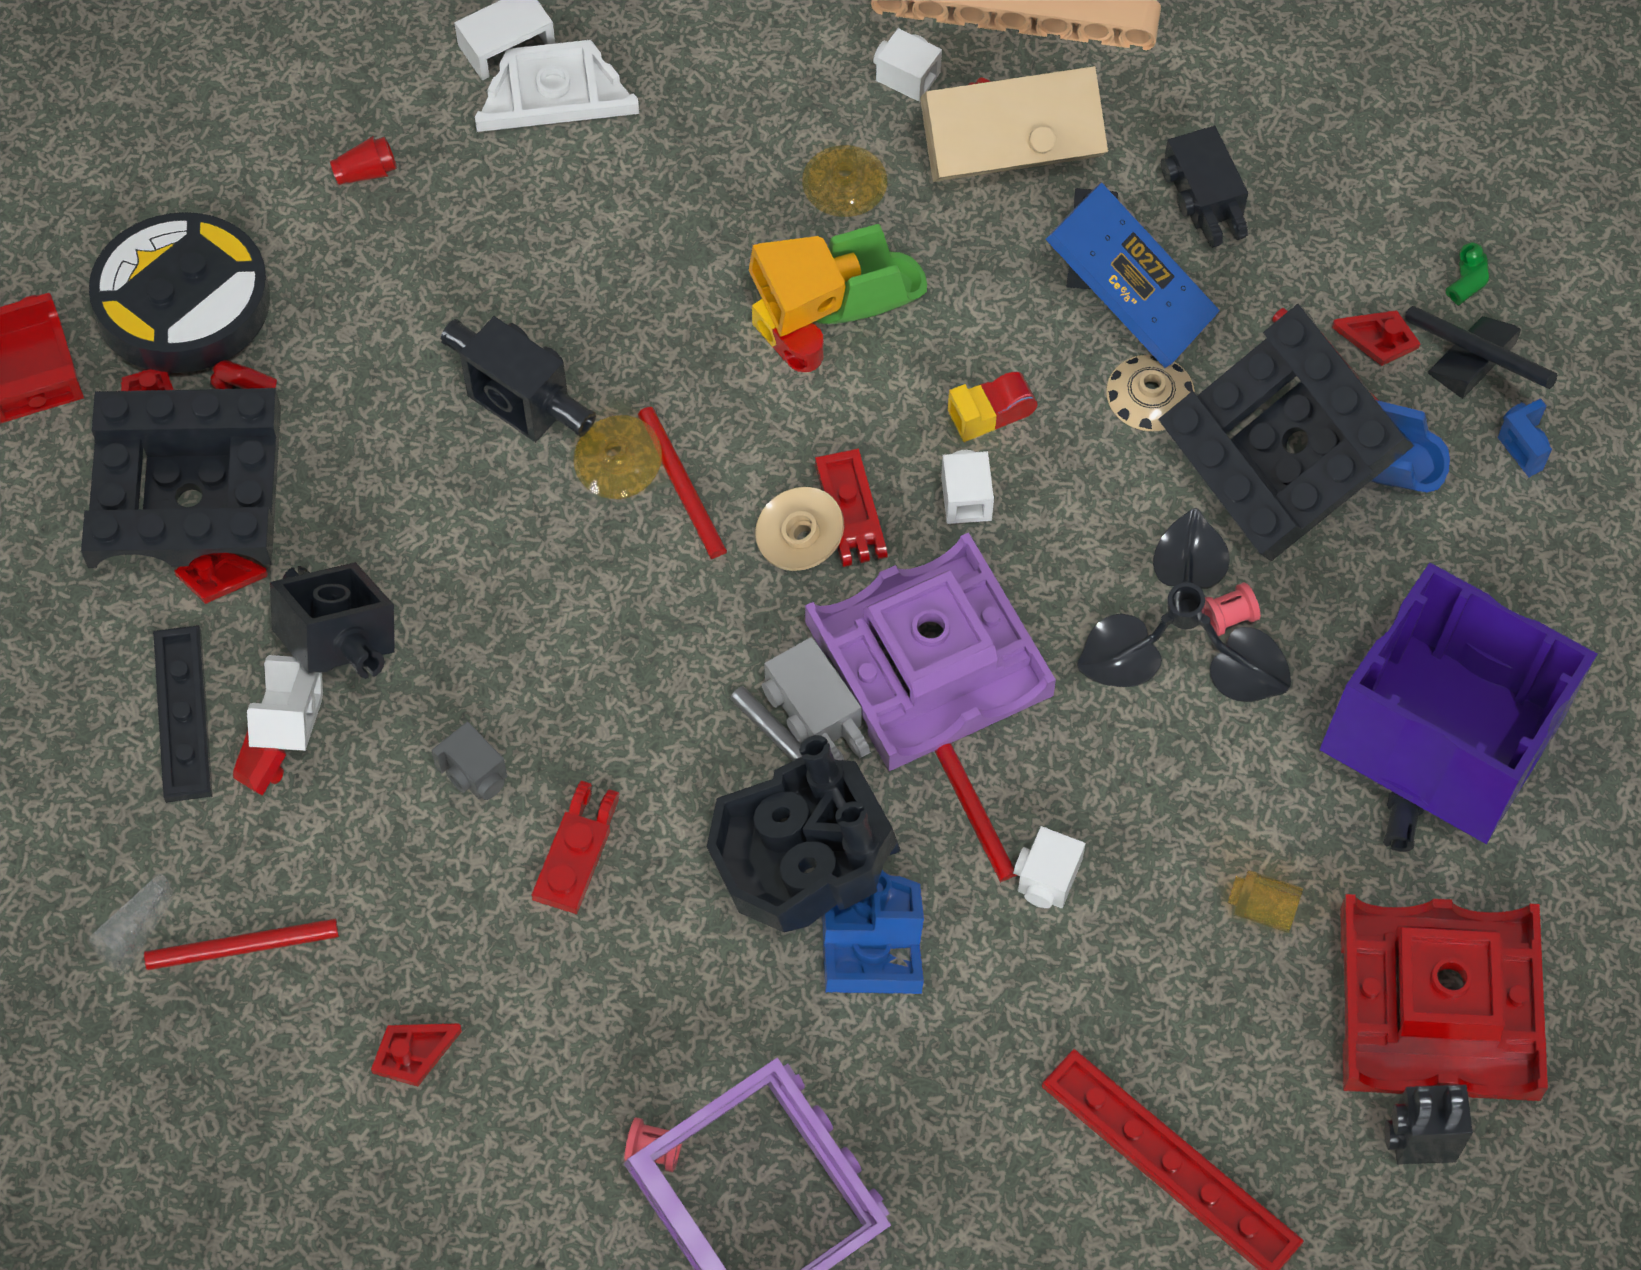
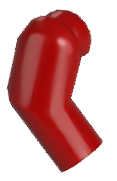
(229, 373)

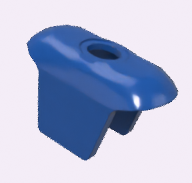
(1422, 466)

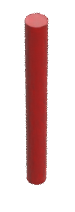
(684, 487)
(975, 812)
(241, 944)

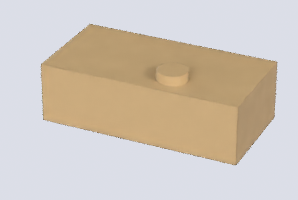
(1013, 124)

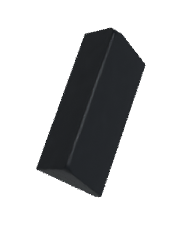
(1463, 370)

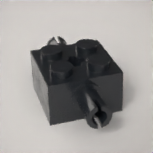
(516, 378)
(333, 619)

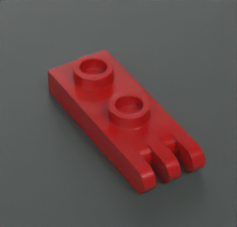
(845, 480)

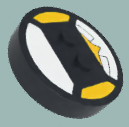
(179, 292)

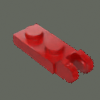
(575, 852)

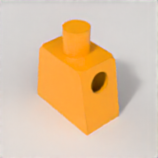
(800, 280)

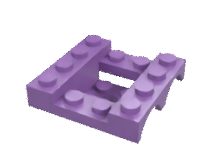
(958, 681)

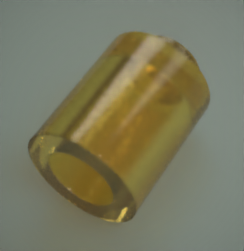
(1265, 900)

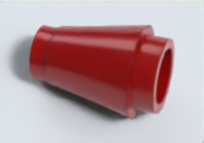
(364, 162)

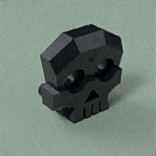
(829, 827)

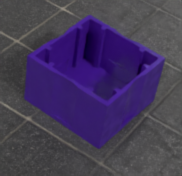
(1457, 702)

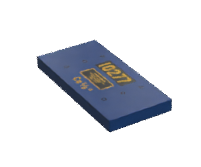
(1132, 275)

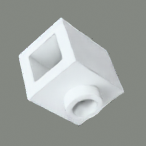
(907, 64)
(967, 487)
(1049, 868)

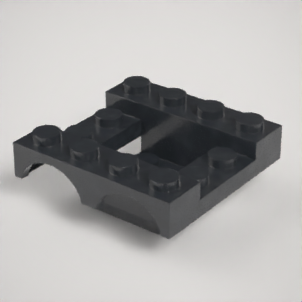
(192, 441)
(1253, 474)

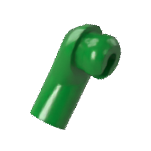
(1473, 273)

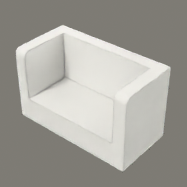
(501, 28)
(288, 706)

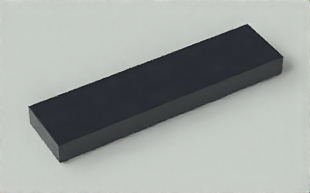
(182, 714)

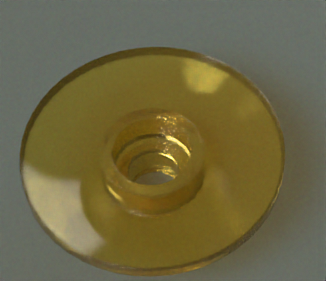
(844, 194)
(627, 471)

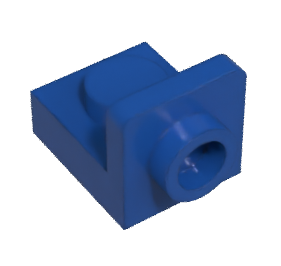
(1522, 440)

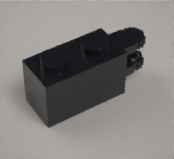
(1206, 183)
(1429, 1124)

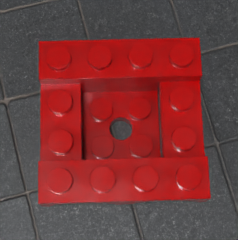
(1470, 1036)

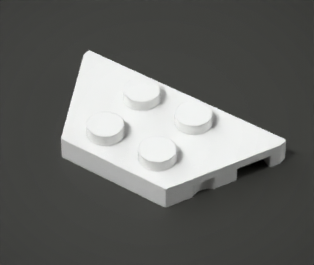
(553, 87)

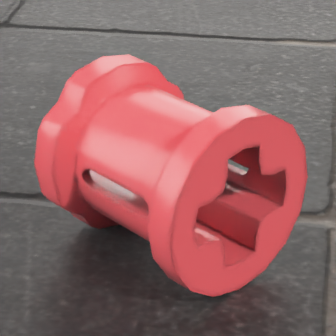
(1232, 608)
(642, 1135)

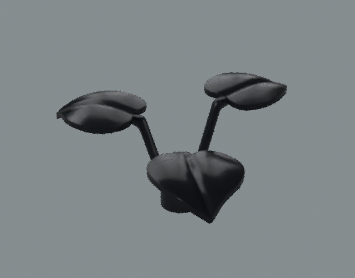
(1190, 559)

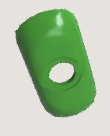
(886, 277)

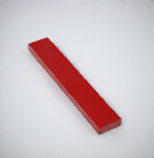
(1172, 1163)

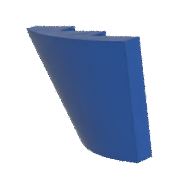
(858, 935)

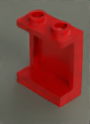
(34, 359)

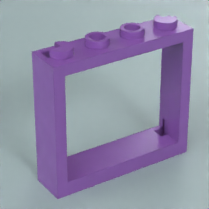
(815, 1130)

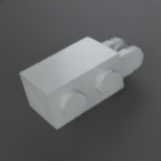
(814, 697)

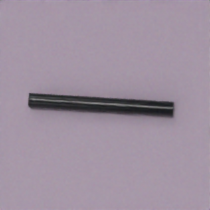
(1481, 347)

